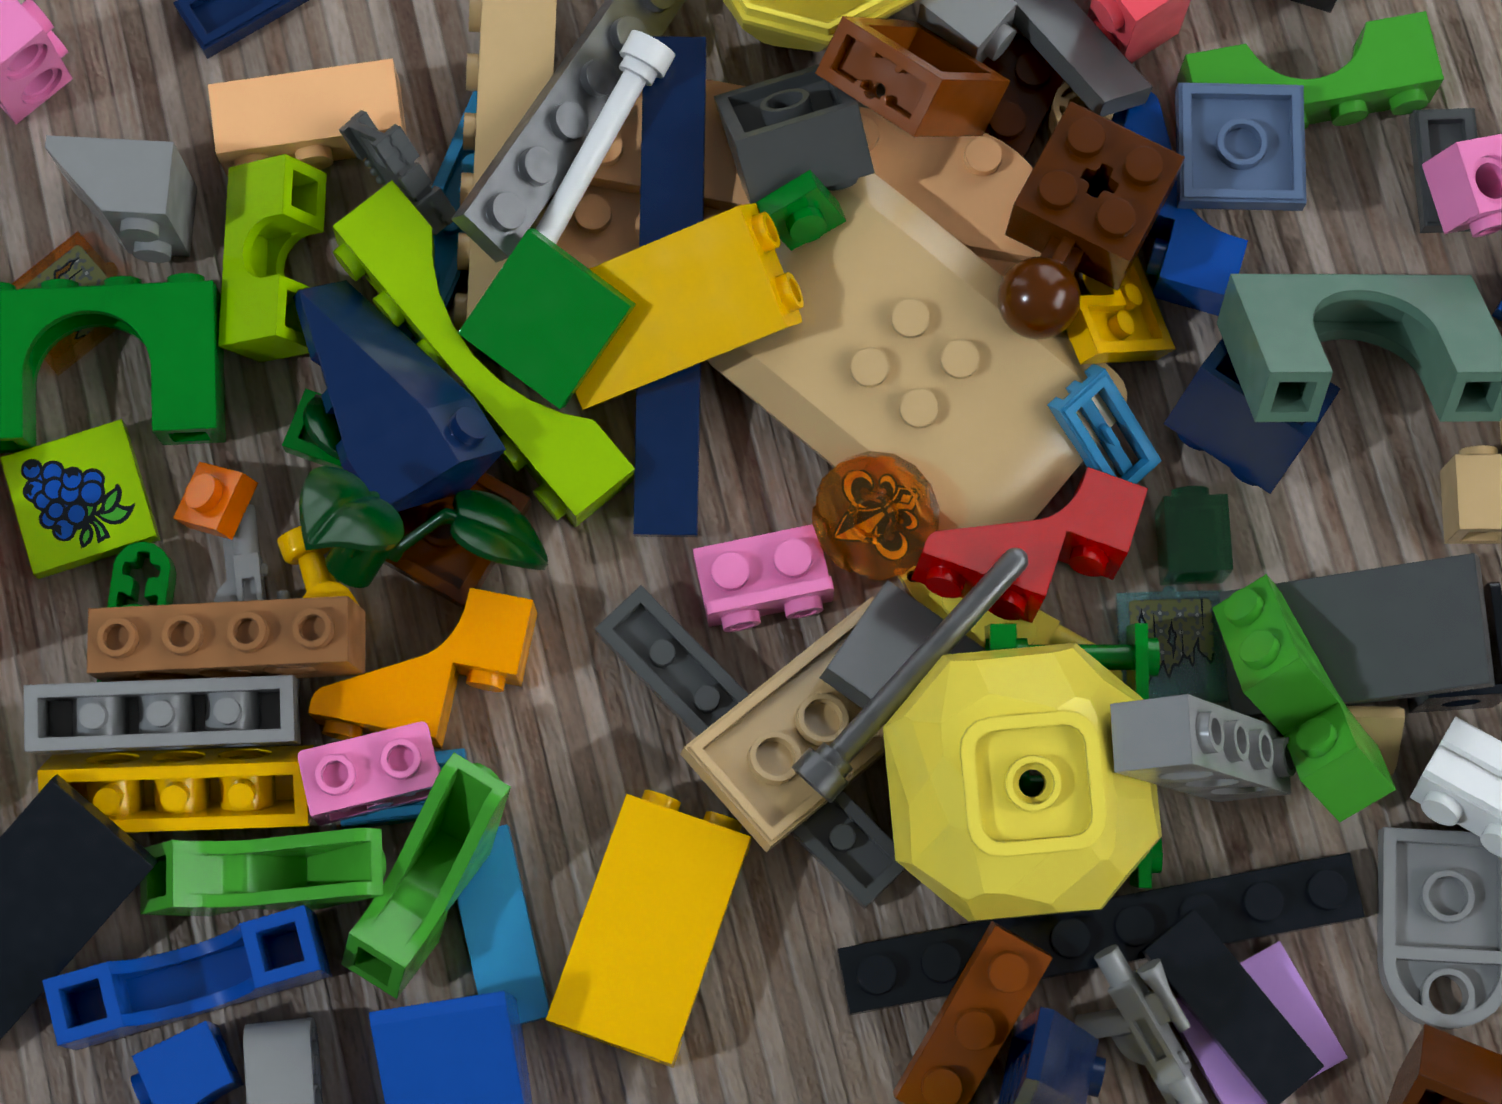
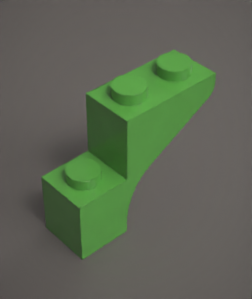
(1296, 695)
(431, 872)
(264, 873)

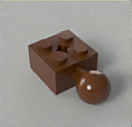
(1079, 230)

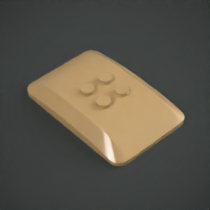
(917, 363)

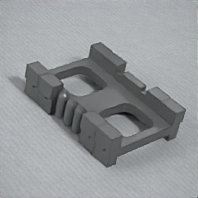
(393, 159)

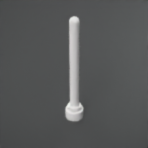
(641, 64)

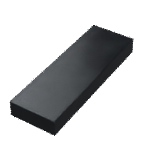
(1233, 1009)

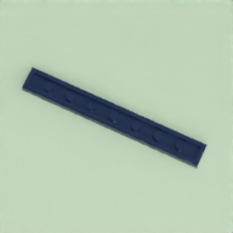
(670, 201)

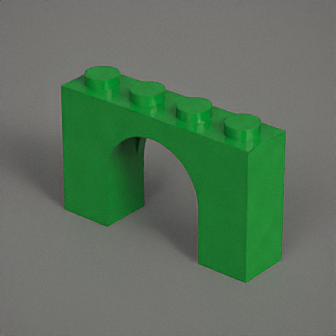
(170, 318)

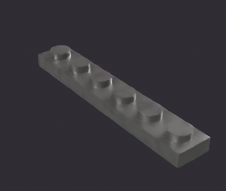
(555, 127)

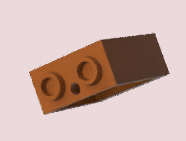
(926, 79)

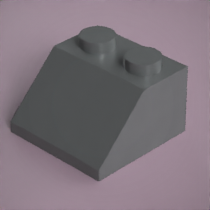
(792, 128)

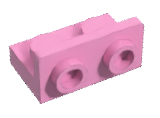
(763, 578)
(368, 773)

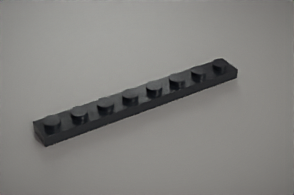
(1233, 906)

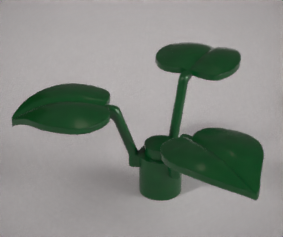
(366, 530)

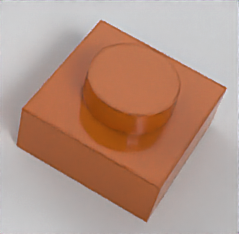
(215, 500)

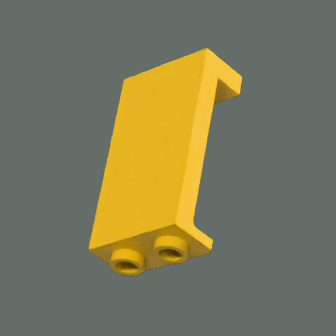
(693, 300)
(649, 927)

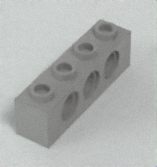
(162, 714)
(1200, 749)

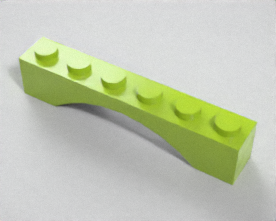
(563, 452)

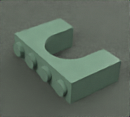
(1430, 321)

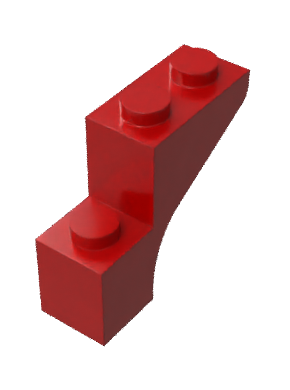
(1087, 534)

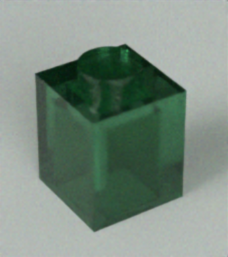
(1193, 537)

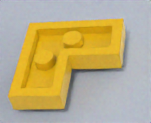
(1119, 323)

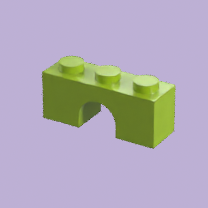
(267, 213)

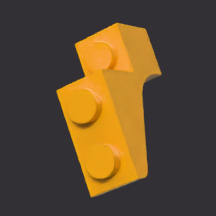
(485, 646)

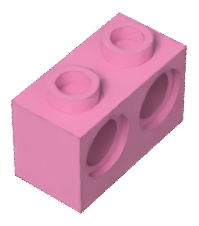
(28, 59)
(1468, 185)

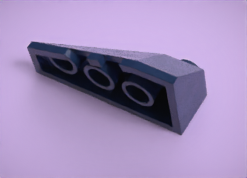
(397, 411)
(1051, 1062)

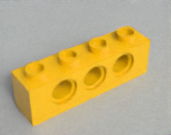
(189, 787)

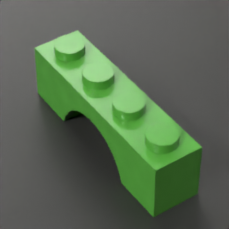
(1389, 69)

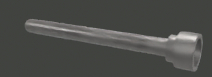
(829, 764)

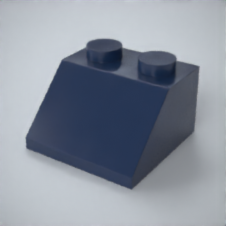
(1218, 420)

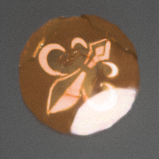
(875, 514)

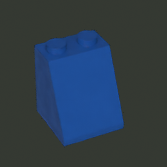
(452, 1052)

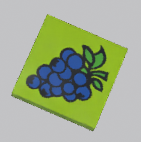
(79, 498)

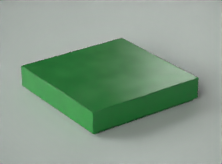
(546, 318)

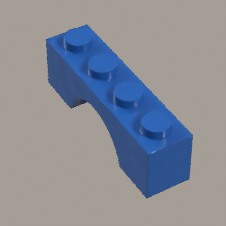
(186, 982)

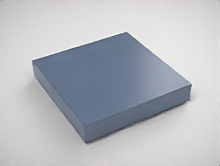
(1241, 146)

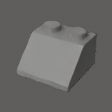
(133, 190)

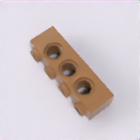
(227, 640)

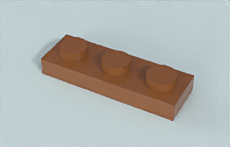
(974, 1020)

